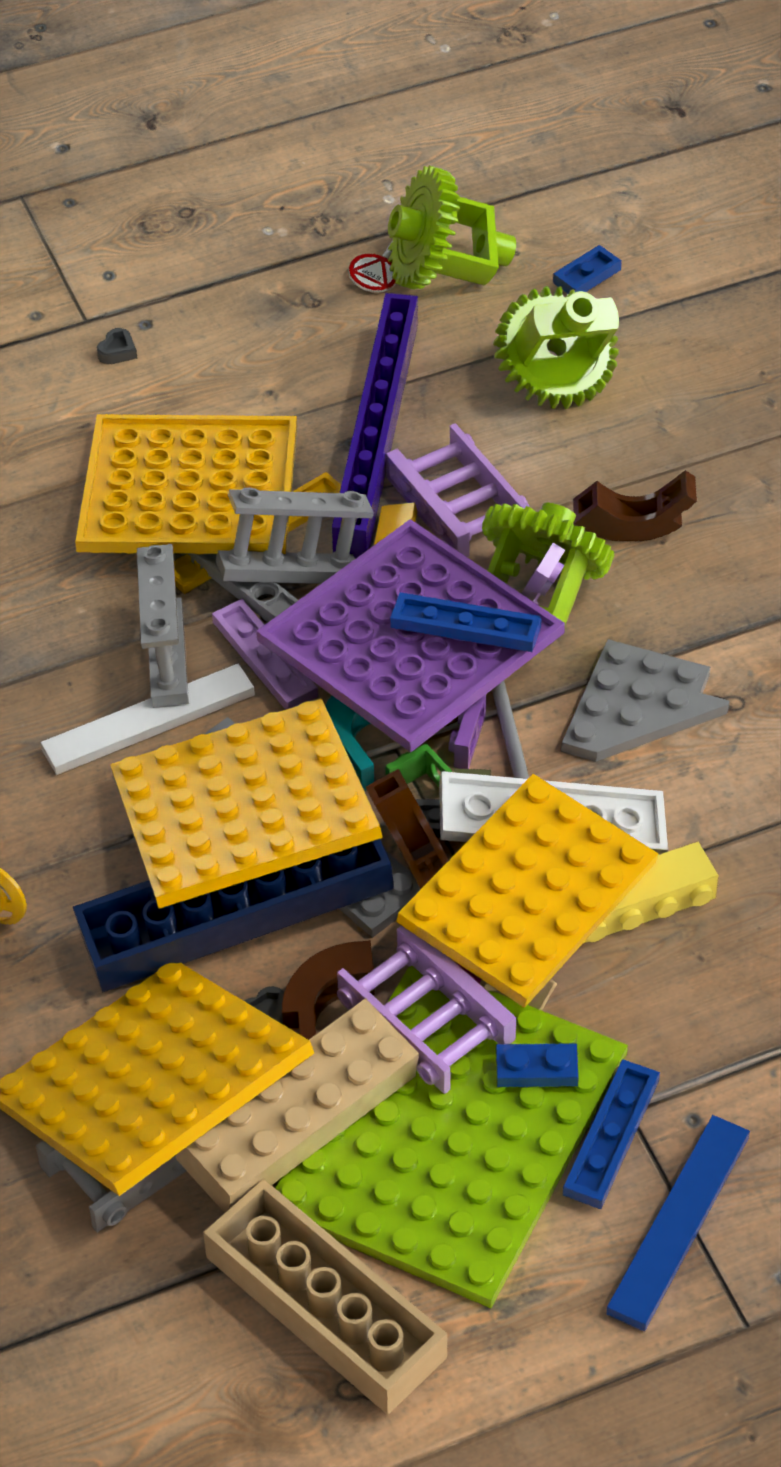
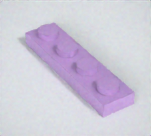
(285, 682)

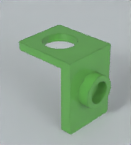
(418, 763)

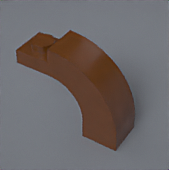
(635, 517)
(408, 826)
(316, 983)

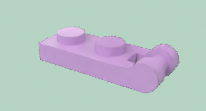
(544, 574)

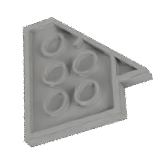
(637, 700)

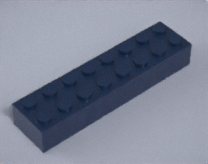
(134, 937)

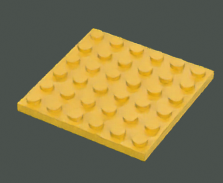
(172, 479)
(243, 802)
(150, 1075)

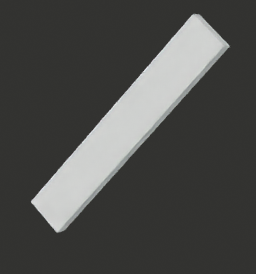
(144, 721)

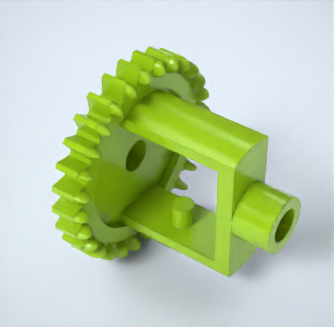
(421, 231)
(573, 328)
(532, 533)

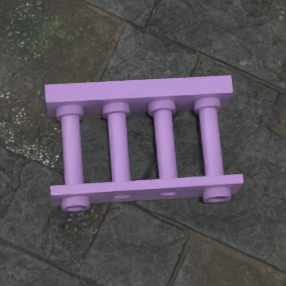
(439, 514)
(438, 974)

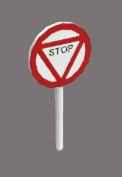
(372, 272)

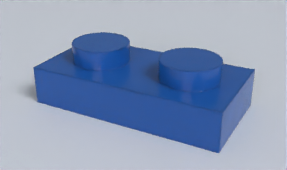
(587, 270)
(537, 1065)

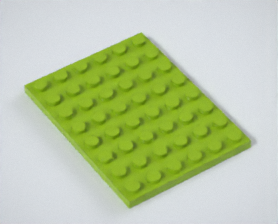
(461, 1174)

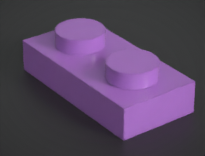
(465, 740)

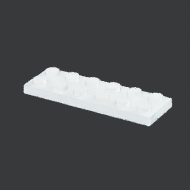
(473, 798)

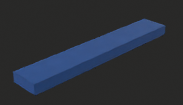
(677, 1223)

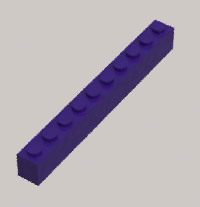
(379, 412)

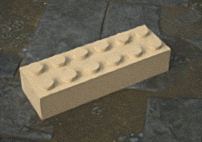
(352, 1071)
(326, 1296)

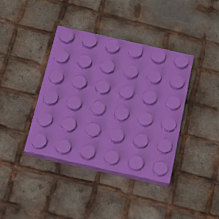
(392, 676)

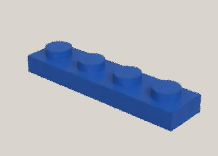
(466, 622)
(611, 1134)

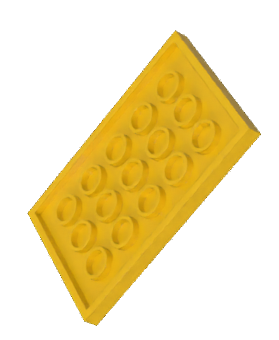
(527, 889)

